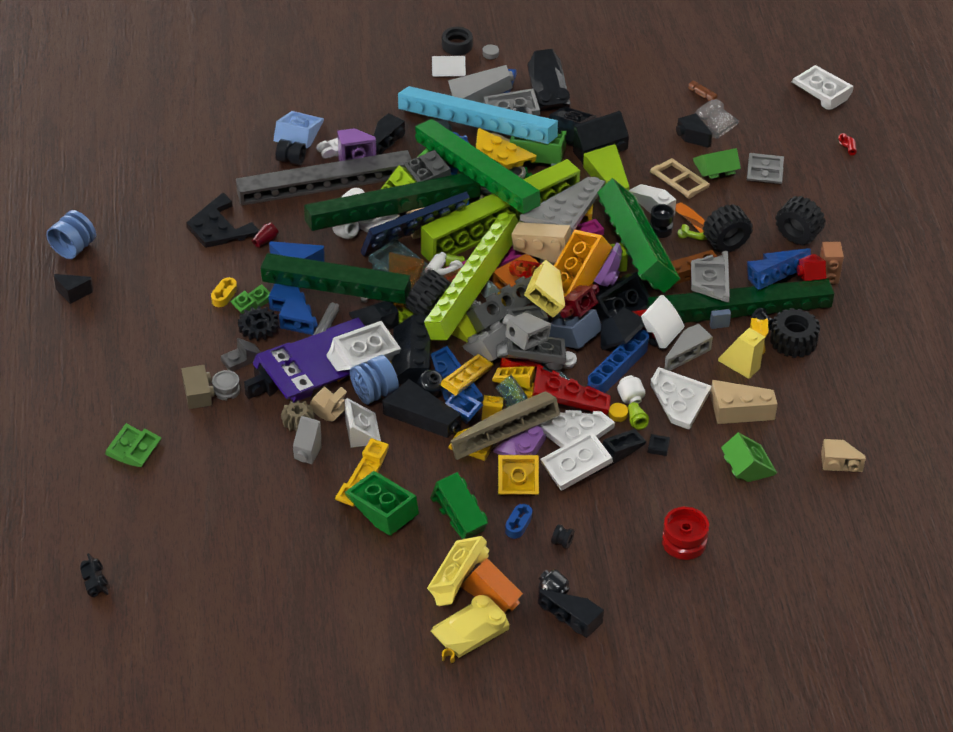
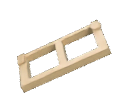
(656, 170)

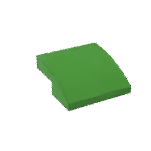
(132, 445)

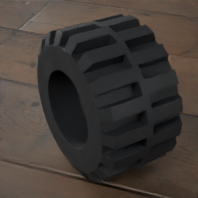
(800, 220)
(727, 228)
(426, 293)
(795, 333)

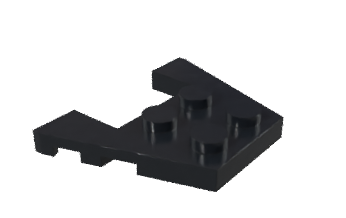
(213, 229)

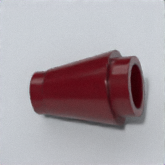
(265, 235)

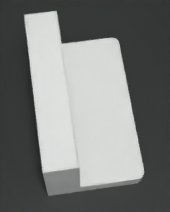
(448, 66)

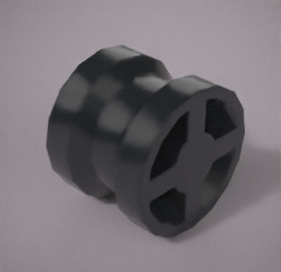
(562, 536)

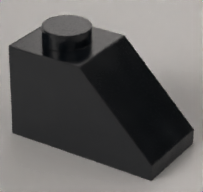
(694, 130)

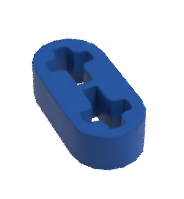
(515, 519)

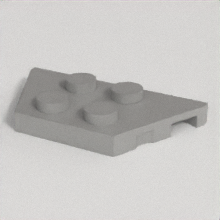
(711, 276)

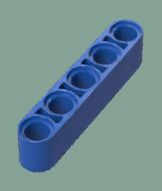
(619, 362)

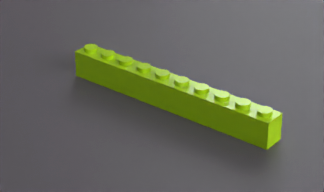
(471, 278)

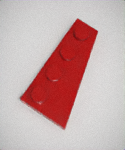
(569, 391)

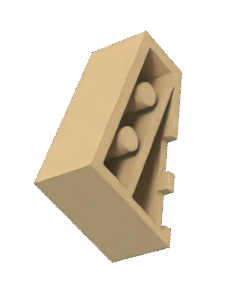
(541, 240)
(742, 403)

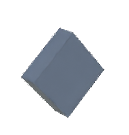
(720, 318)

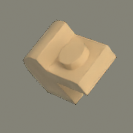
(329, 405)

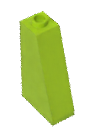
(605, 165)

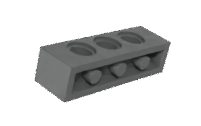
(482, 319)

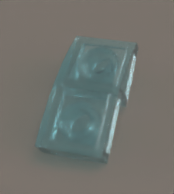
(511, 391)

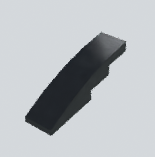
(622, 446)

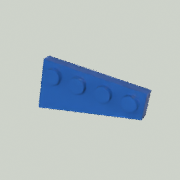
(445, 364)

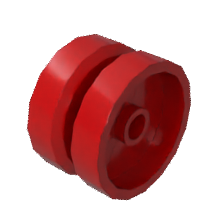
(685, 533)

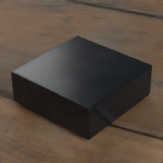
(658, 445)

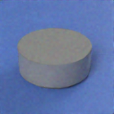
(490, 51)

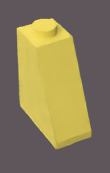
(546, 289)
(745, 353)

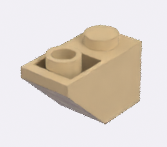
(841, 456)

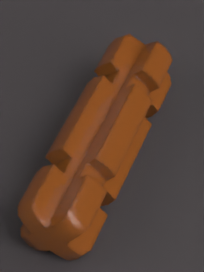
(702, 91)

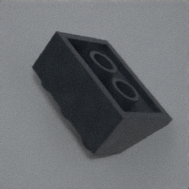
(600, 134)
(625, 292)

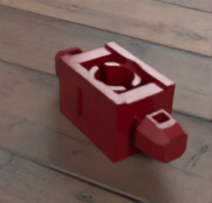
(580, 301)

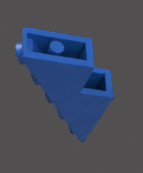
(774, 267)
(293, 310)

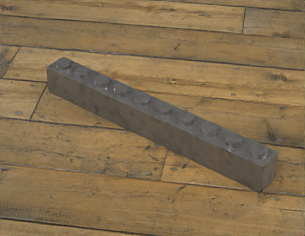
(319, 178)

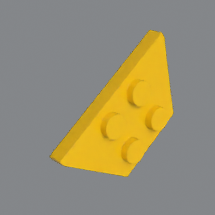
(502, 151)

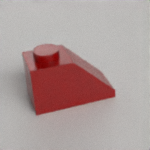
(811, 268)

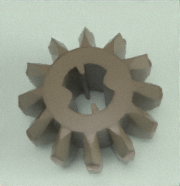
(292, 413)

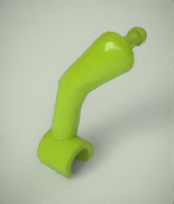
(685, 232)

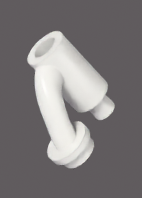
(437, 263)

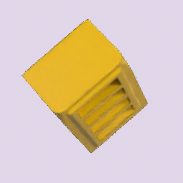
(523, 375)

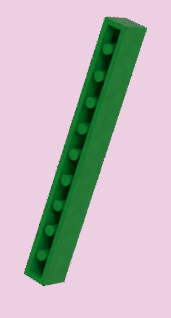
(478, 166)

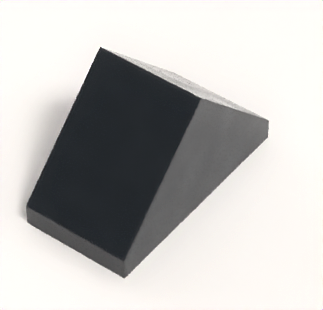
(73, 286)

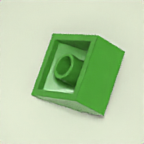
(718, 162)
(747, 458)

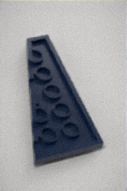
(409, 223)

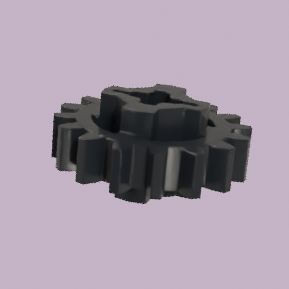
(258, 323)

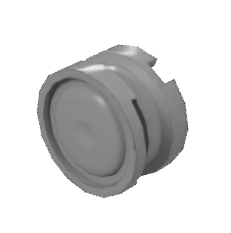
(226, 384)

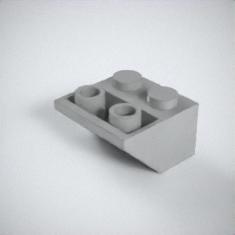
(486, 341)

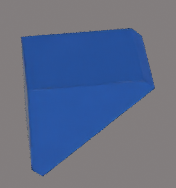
(464, 405)

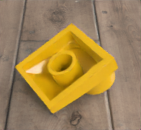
(518, 474)

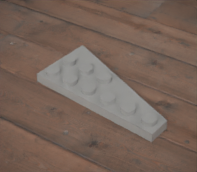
(567, 206)

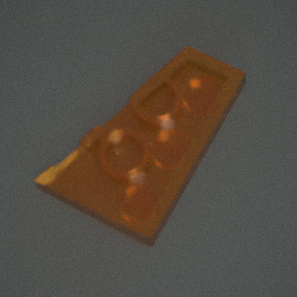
(406, 265)

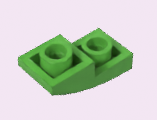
(255, 298)

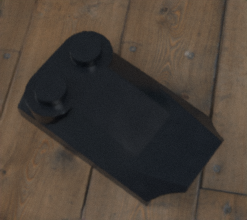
(548, 80)

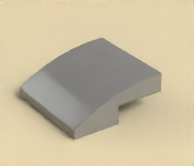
(765, 168)

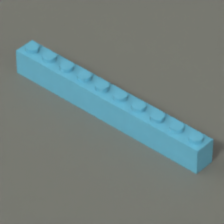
(478, 115)

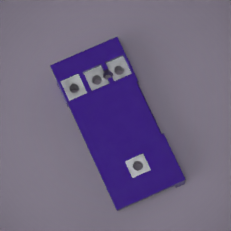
(304, 364)

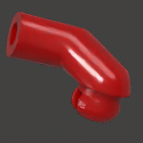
(848, 142)

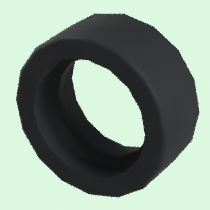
(457, 33)

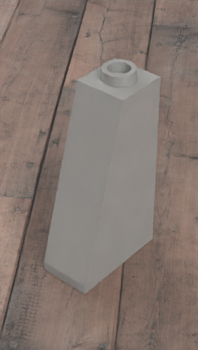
(482, 84)

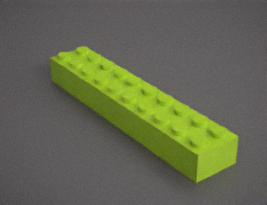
(467, 226)

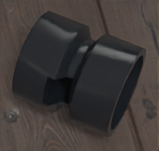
(290, 152)
(662, 220)

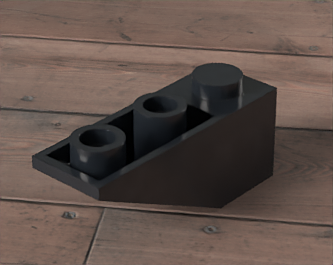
(388, 131)
(573, 610)

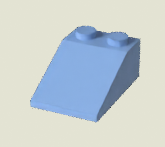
(298, 128)

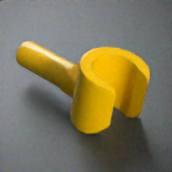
(448, 652)

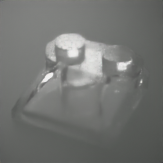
(716, 118)

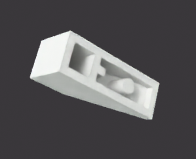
(651, 196)

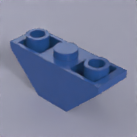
(304, 251)

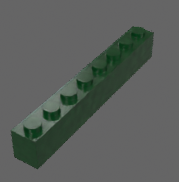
(336, 278)

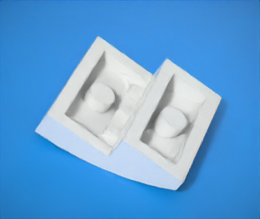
(663, 321)

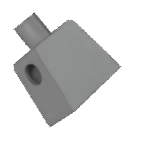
(526, 330)

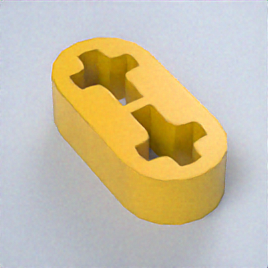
(227, 293)

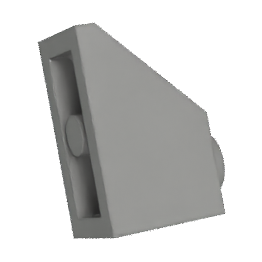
(307, 440)

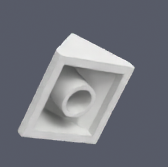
(360, 424)

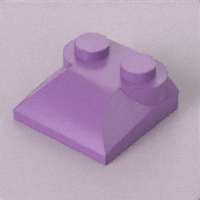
(609, 271)
(523, 443)

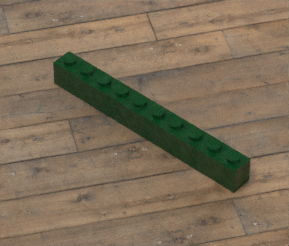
(387, 201)
(745, 300)

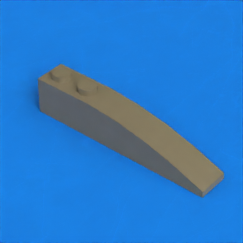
(506, 424)

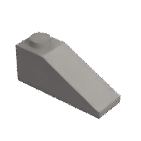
(690, 344)

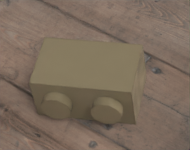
(197, 386)

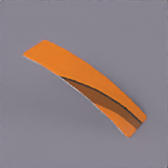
(694, 218)

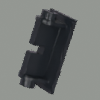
(97, 582)

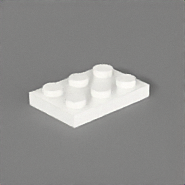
(576, 460)

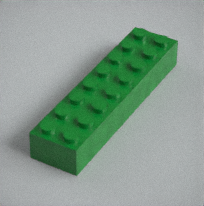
(638, 236)

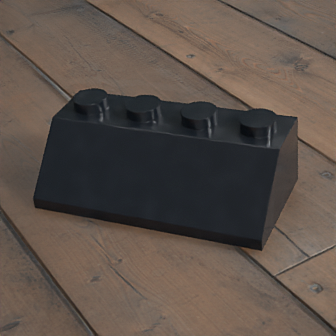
(415, 349)

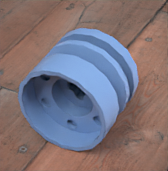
(71, 234)
(374, 379)

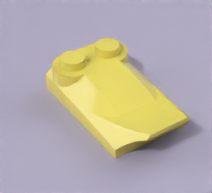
(456, 568)
(472, 626)

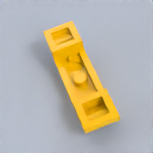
(372, 461)

